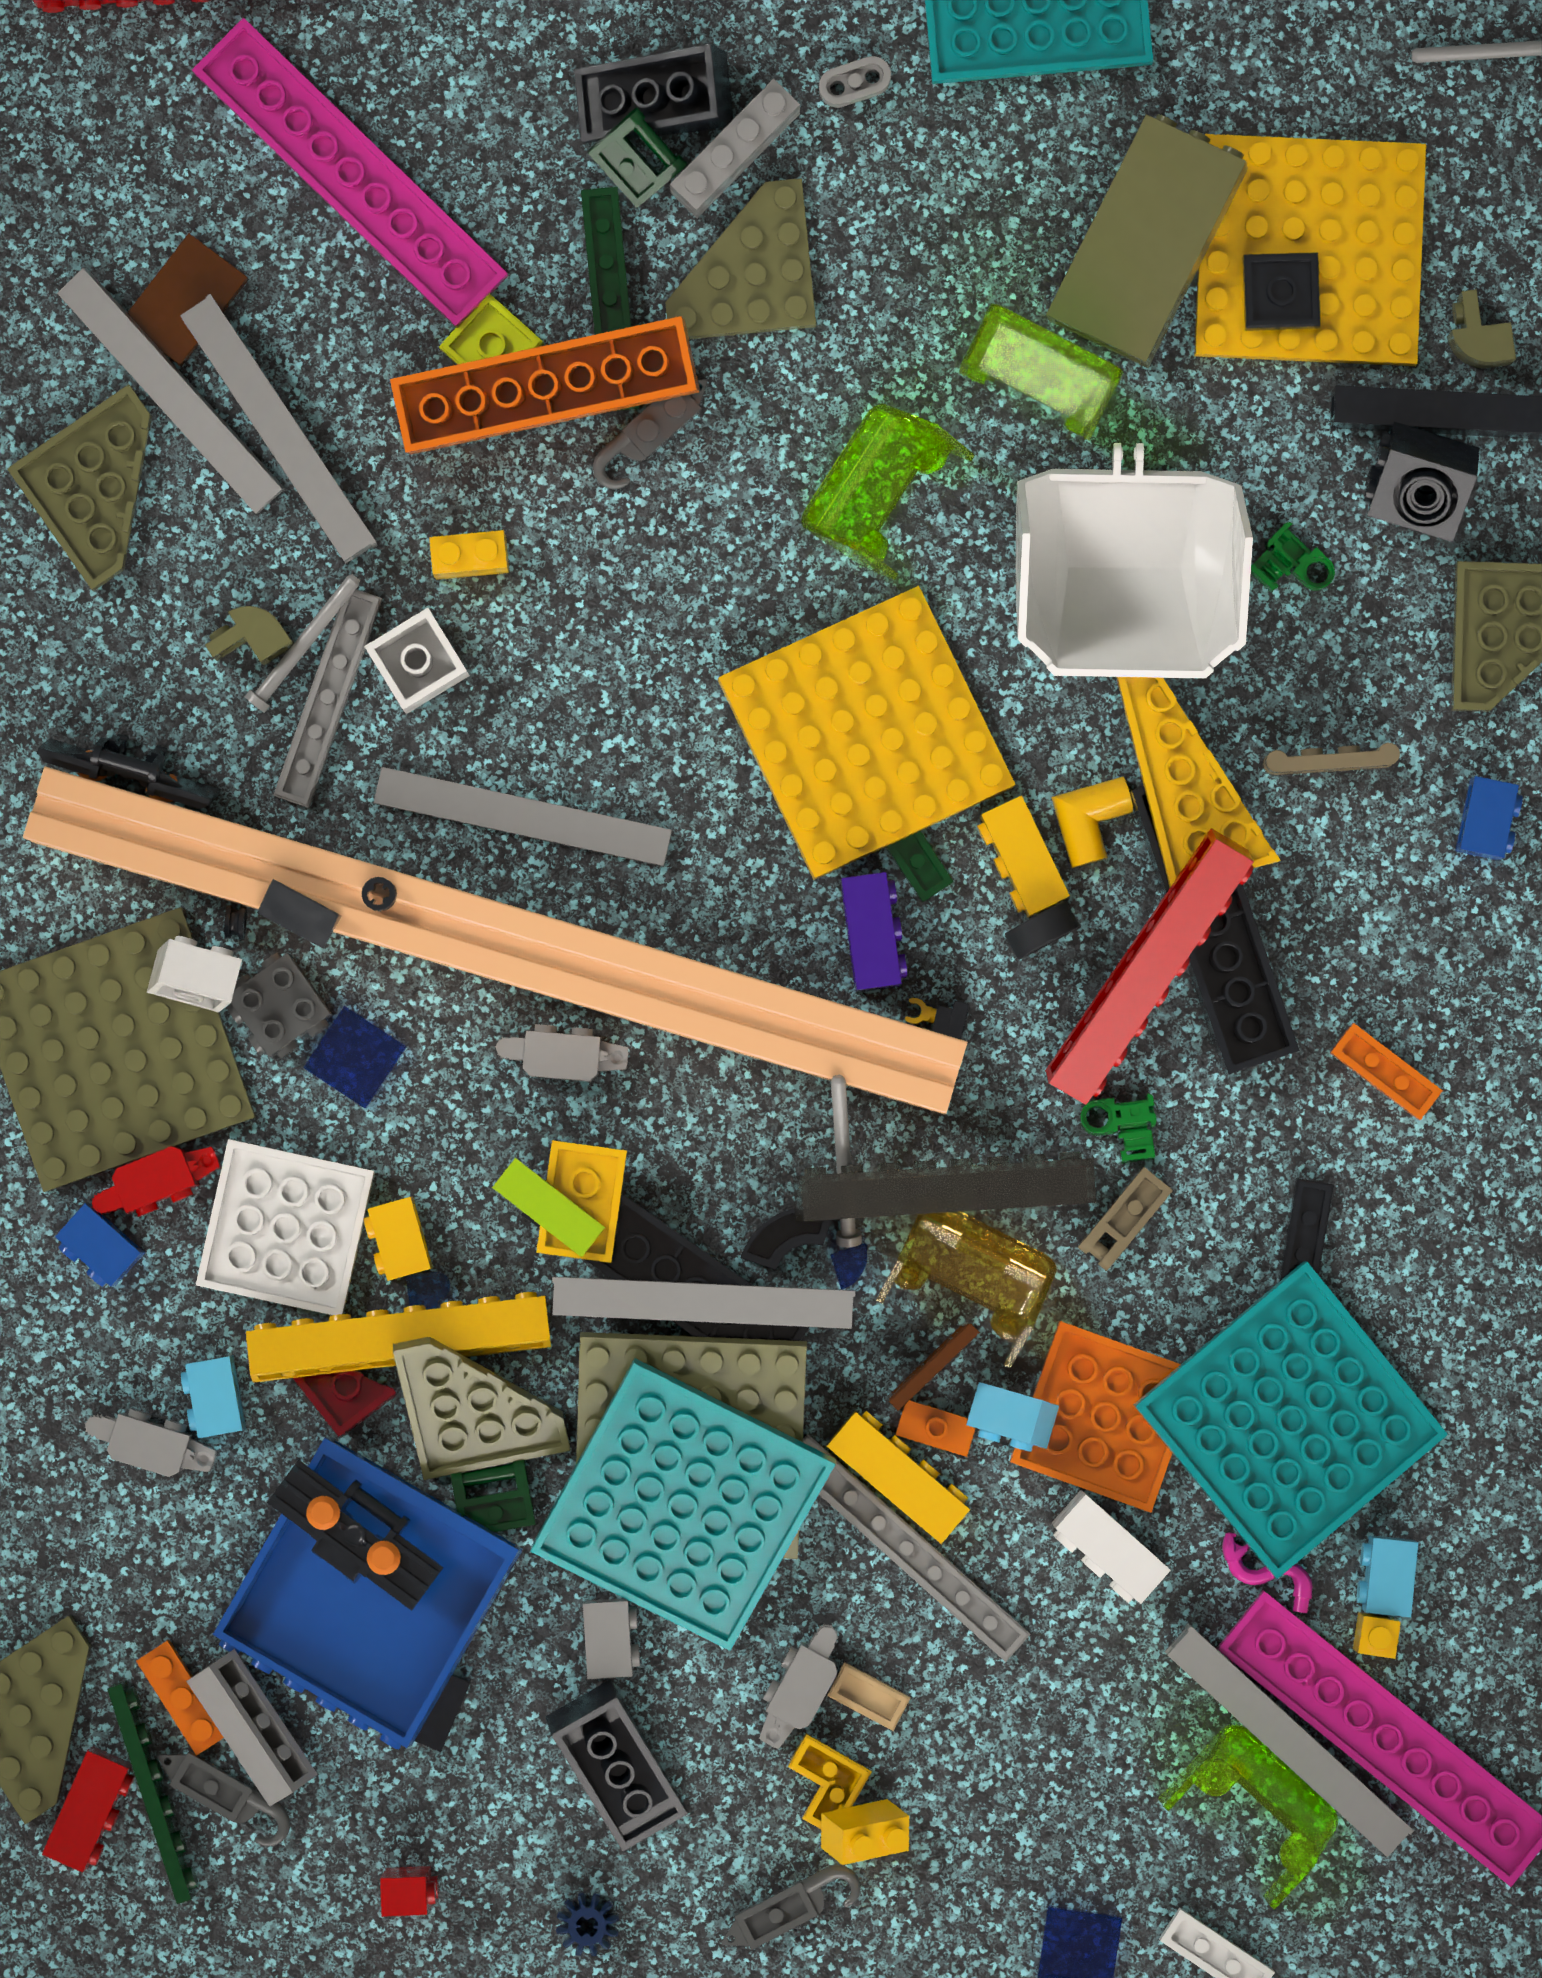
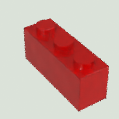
(89, 1810)

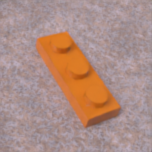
(1386, 1071)
(168, 1678)

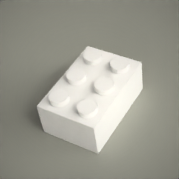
(1109, 1548)

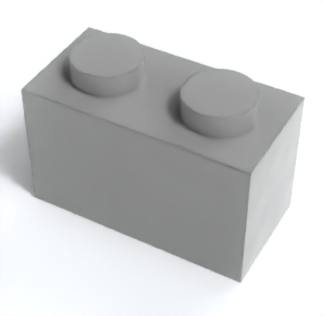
(609, 1638)

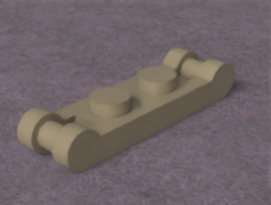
(1314, 761)

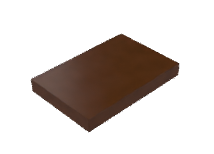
(178, 286)
(932, 1365)

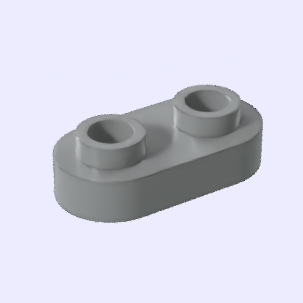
(853, 80)

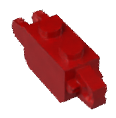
(155, 1178)

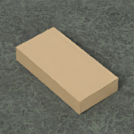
(868, 1696)

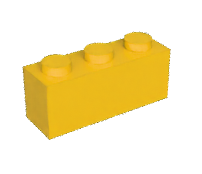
(1022, 857)

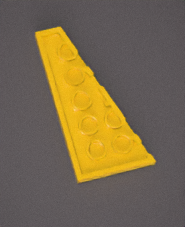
(1183, 779)

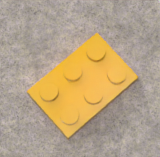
(593, 1182)

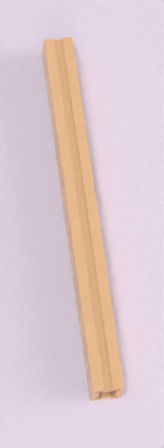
(501, 941)

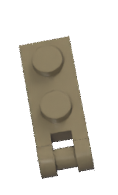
(1126, 1217)

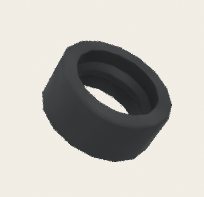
(1041, 930)

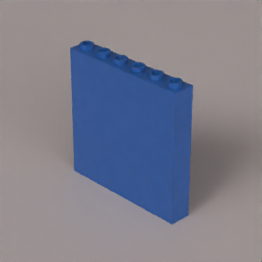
(356, 1640)

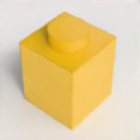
(1376, 1635)

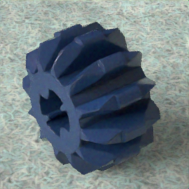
(587, 1910)

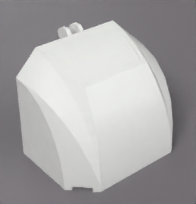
(1131, 570)

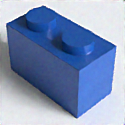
(1488, 818)
(99, 1246)

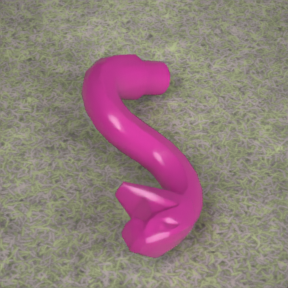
(1302, 1582)

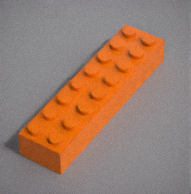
(545, 385)

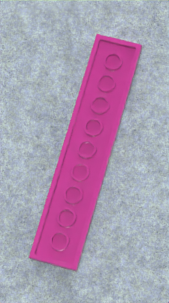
(350, 172)
(1385, 1737)

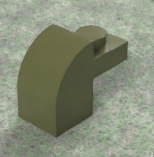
(1478, 344)
(253, 626)

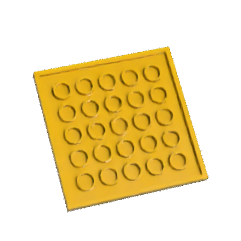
(1363, 217)
(866, 732)

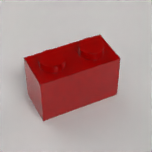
(408, 1891)

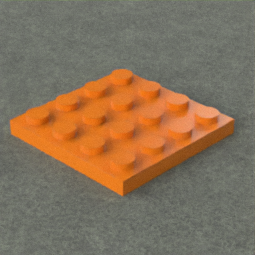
(1098, 1432)

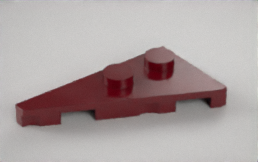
(344, 1398)

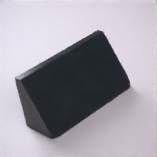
(298, 913)

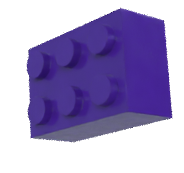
(873, 932)

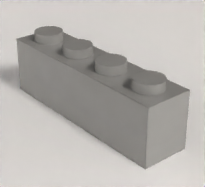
(735, 148)
(252, 1727)

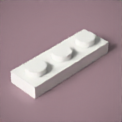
(1210, 1949)

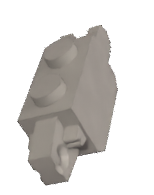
(563, 1056)
(151, 1445)
(801, 1688)

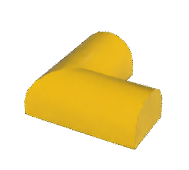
(1080, 813)
(837, 1775)

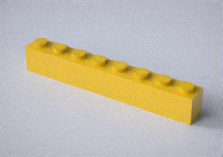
(368, 1341)

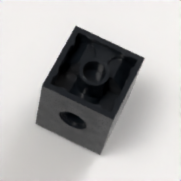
(1421, 481)

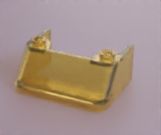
(979, 1266)

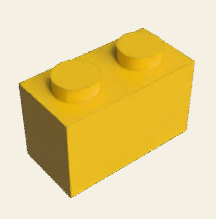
(469, 554)
(398, 1239)
(864, 1831)

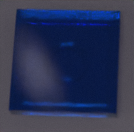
(355, 1057)
(1078, 1944)

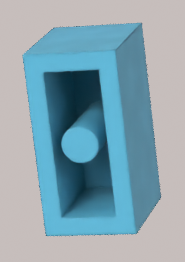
(214, 1397)
(1012, 1415)
(1388, 1576)

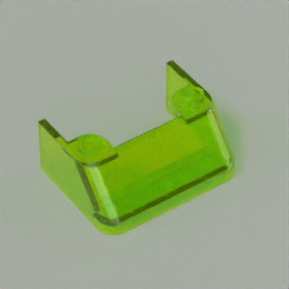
(1042, 368)
(872, 479)
(1242, 1758)

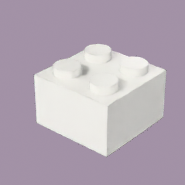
(416, 661)
(194, 974)

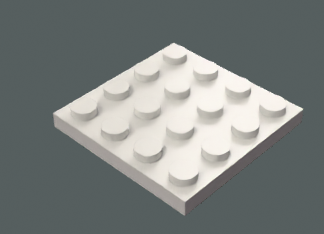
(285, 1228)

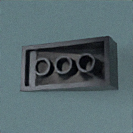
(673, 90)
(615, 1765)

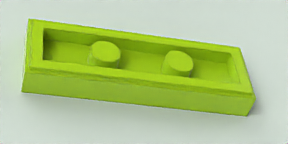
(548, 1207)

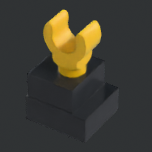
(945, 1019)

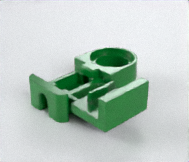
(1289, 554)
(1132, 1125)

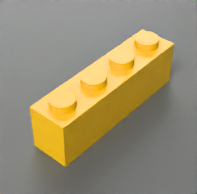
(898, 1476)

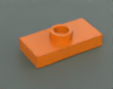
(935, 1428)

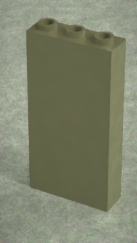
(1147, 239)

